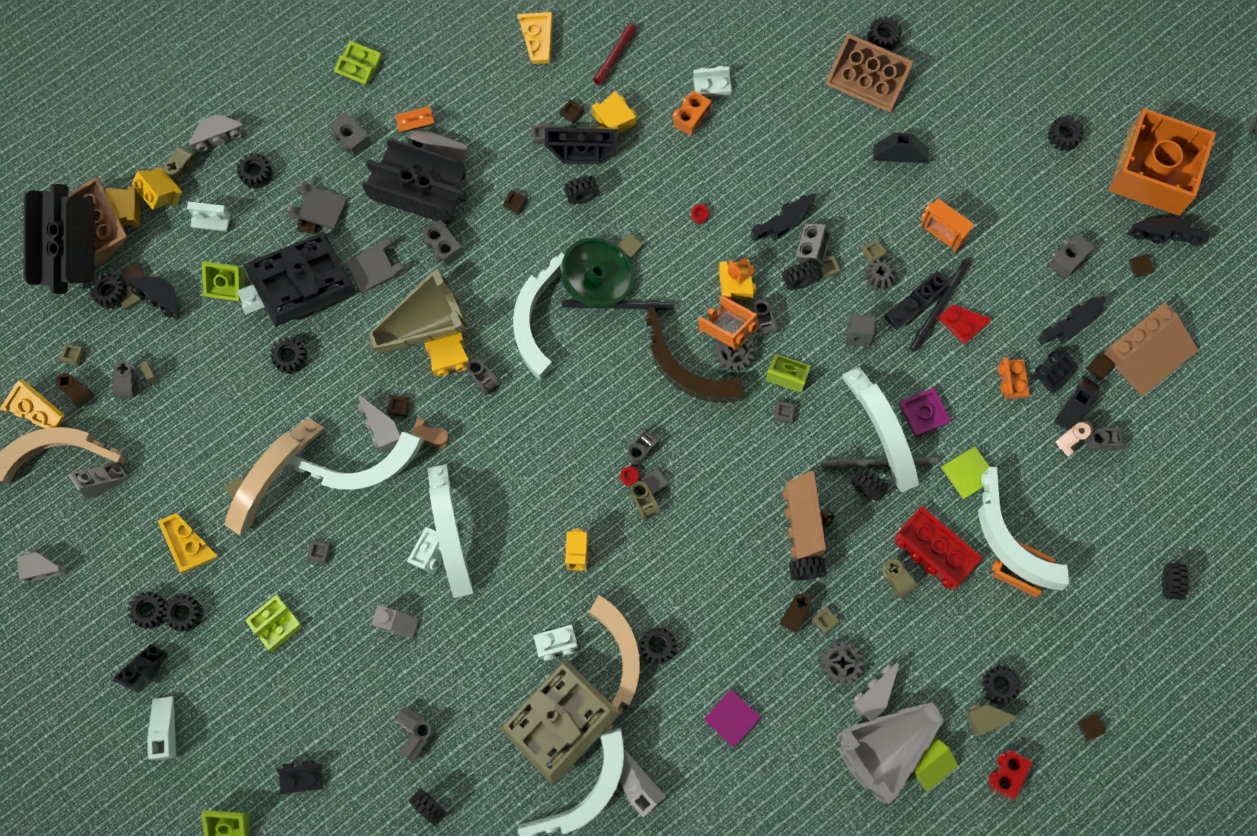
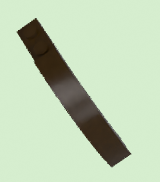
(698, 387)

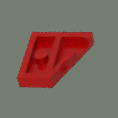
(963, 323)

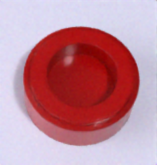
(700, 214)
(629, 476)

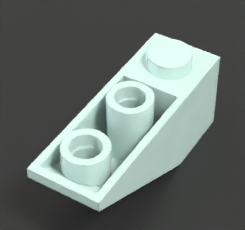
(162, 730)

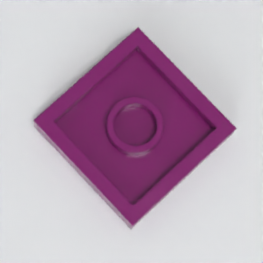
(924, 412)
(732, 718)

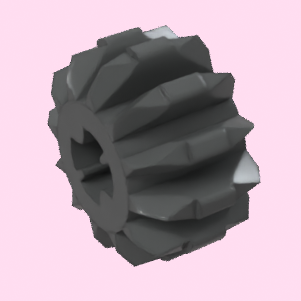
(884, 269)

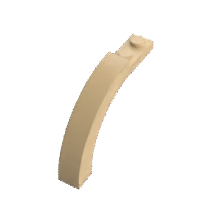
(25, 447)
(250, 493)
(621, 631)

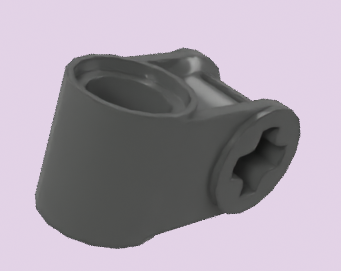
(765, 320)
(484, 378)
(125, 380)
(1109, 439)
(645, 444)

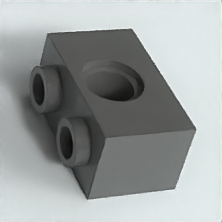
(346, 125)
(1077, 247)
(861, 330)

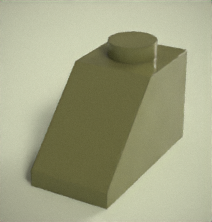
(987, 718)

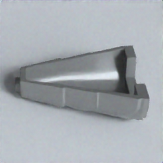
(889, 748)

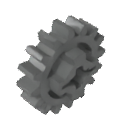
(740, 354)
(832, 663)

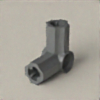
(413, 724)

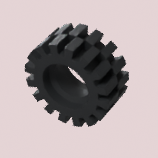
(887, 25)
(1072, 126)
(260, 178)
(581, 189)
(800, 275)
(100, 287)
(287, 367)
(870, 484)
(807, 569)
(1175, 581)
(139, 602)
(171, 608)
(652, 634)
(1012, 678)
(427, 807)

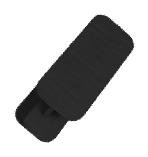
(431, 201)
(58, 238)

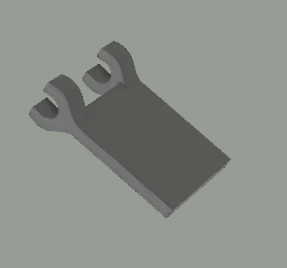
(318, 206)
(374, 266)

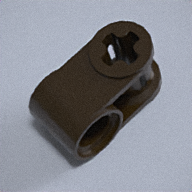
(75, 390)
(794, 615)

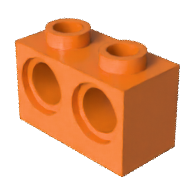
(695, 114)

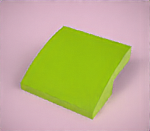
(358, 63)
(966, 472)
(273, 623)

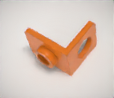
(735, 273)

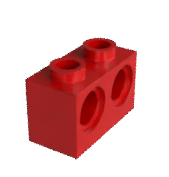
(1014, 777)

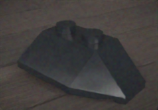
(581, 143)

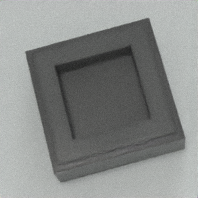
(538, 133)
(784, 412)
(655, 481)
(319, 552)

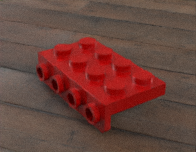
(937, 548)

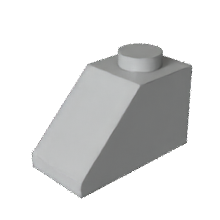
(36, 567)
(395, 621)

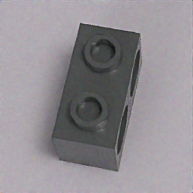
(445, 241)
(816, 245)

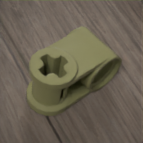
(180, 162)
(645, 504)
(900, 580)

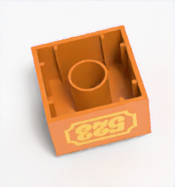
(1162, 162)

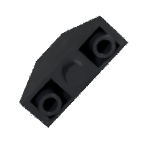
(901, 148)
(157, 294)
(1077, 403)
(142, 669)

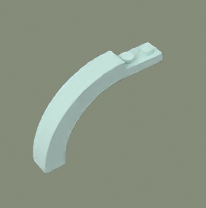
(525, 303)
(887, 427)
(394, 463)
(448, 531)
(1007, 549)
(595, 801)

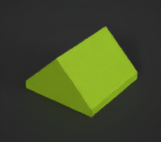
(222, 280)
(788, 373)
(934, 764)
(225, 823)

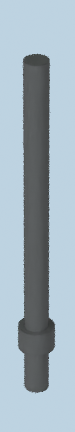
(842, 463)

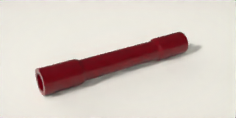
(604, 70)

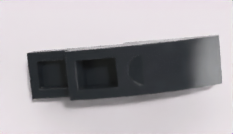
(789, 218)
(1161, 229)
(917, 300)
(1074, 323)

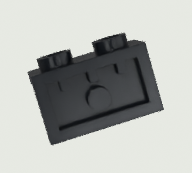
(1055, 370)
(300, 778)

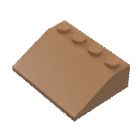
(869, 73)
(108, 229)
(1152, 349)
(804, 517)

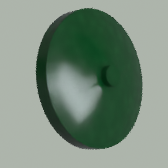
(597, 272)

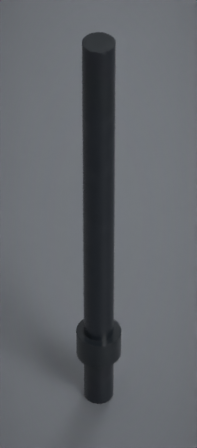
(624, 305)
(922, 333)

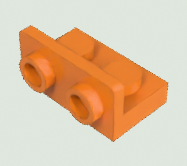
(414, 119)
(1014, 379)

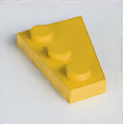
(538, 35)
(31, 405)
(185, 545)

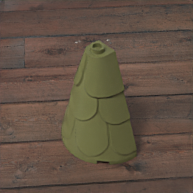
(421, 317)

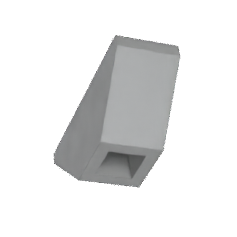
(215, 132)
(98, 480)

